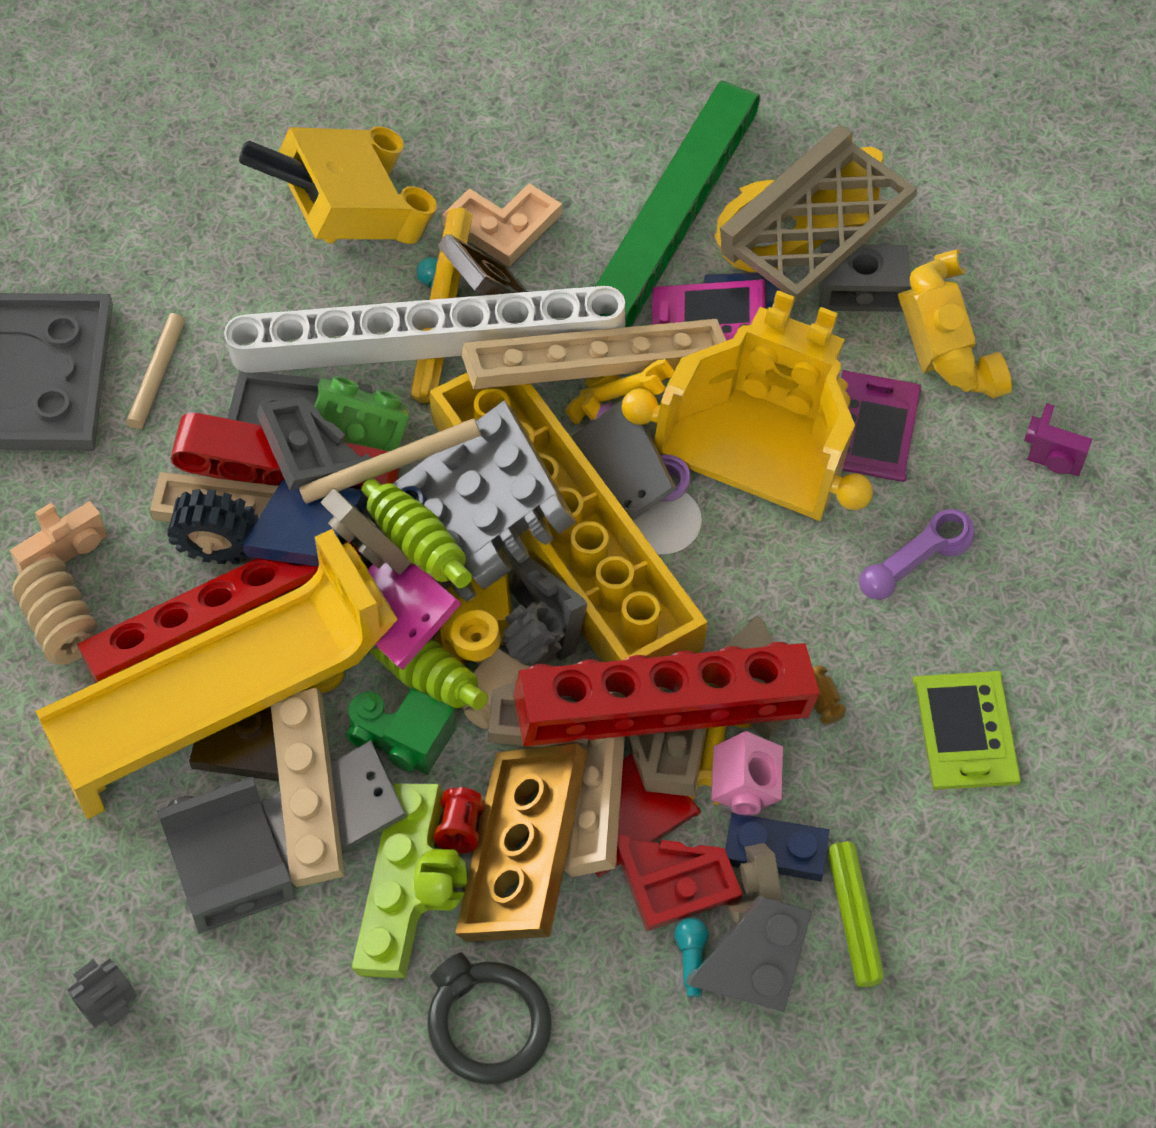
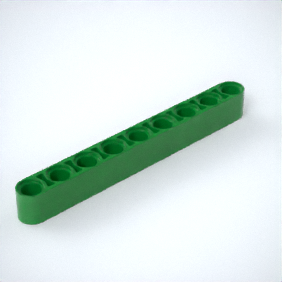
(679, 196)

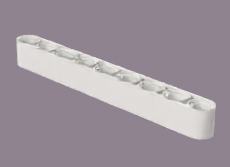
(403, 323)

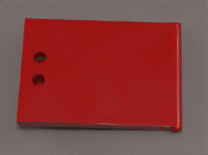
(646, 813)

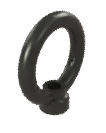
(456, 979)

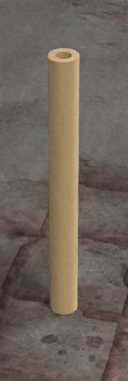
(390, 460)

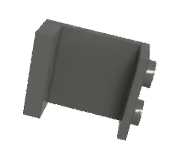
(225, 854)

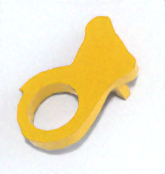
(750, 191)

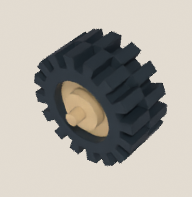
(211, 526)

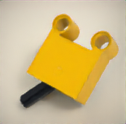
(345, 183)

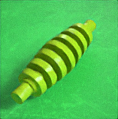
(416, 533)
(439, 676)

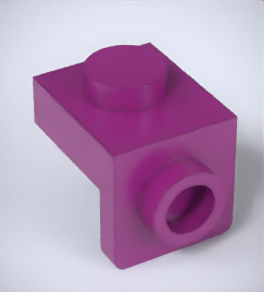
(1054, 447)

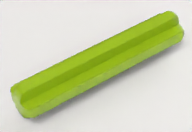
(855, 914)

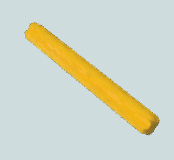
(444, 286)

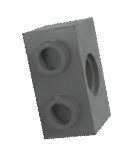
(867, 279)

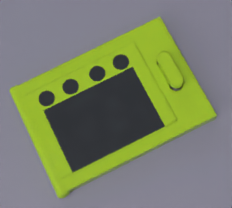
(966, 730)

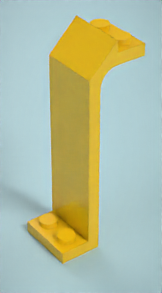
(218, 675)

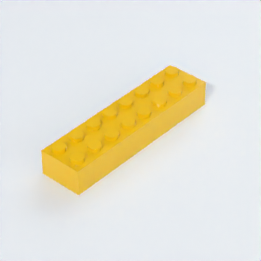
(603, 557)

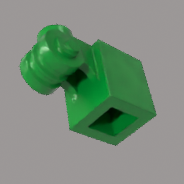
(410, 736)

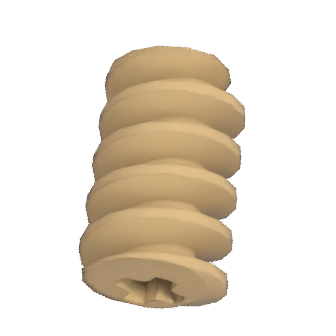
(54, 609)

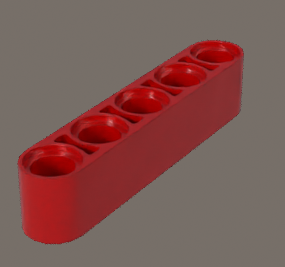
(238, 451)

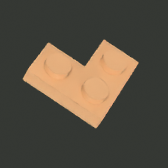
(509, 230)

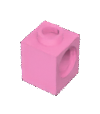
(747, 773)

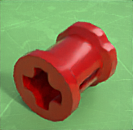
(459, 820)

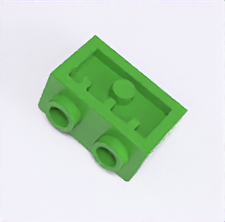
(364, 417)

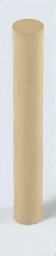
(155, 371)

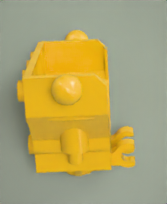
(763, 412)

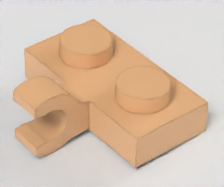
(61, 538)

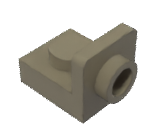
(758, 877)

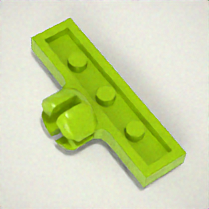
(406, 883)

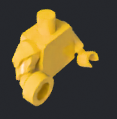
(944, 332)
(477, 625)

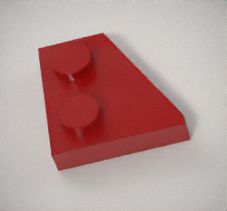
(676, 879)

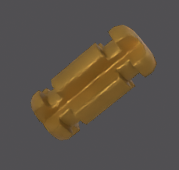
(828, 699)

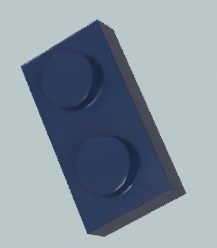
(797, 847)

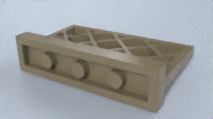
(786, 198)

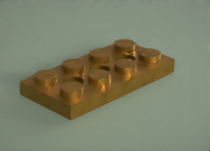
(540, 862)

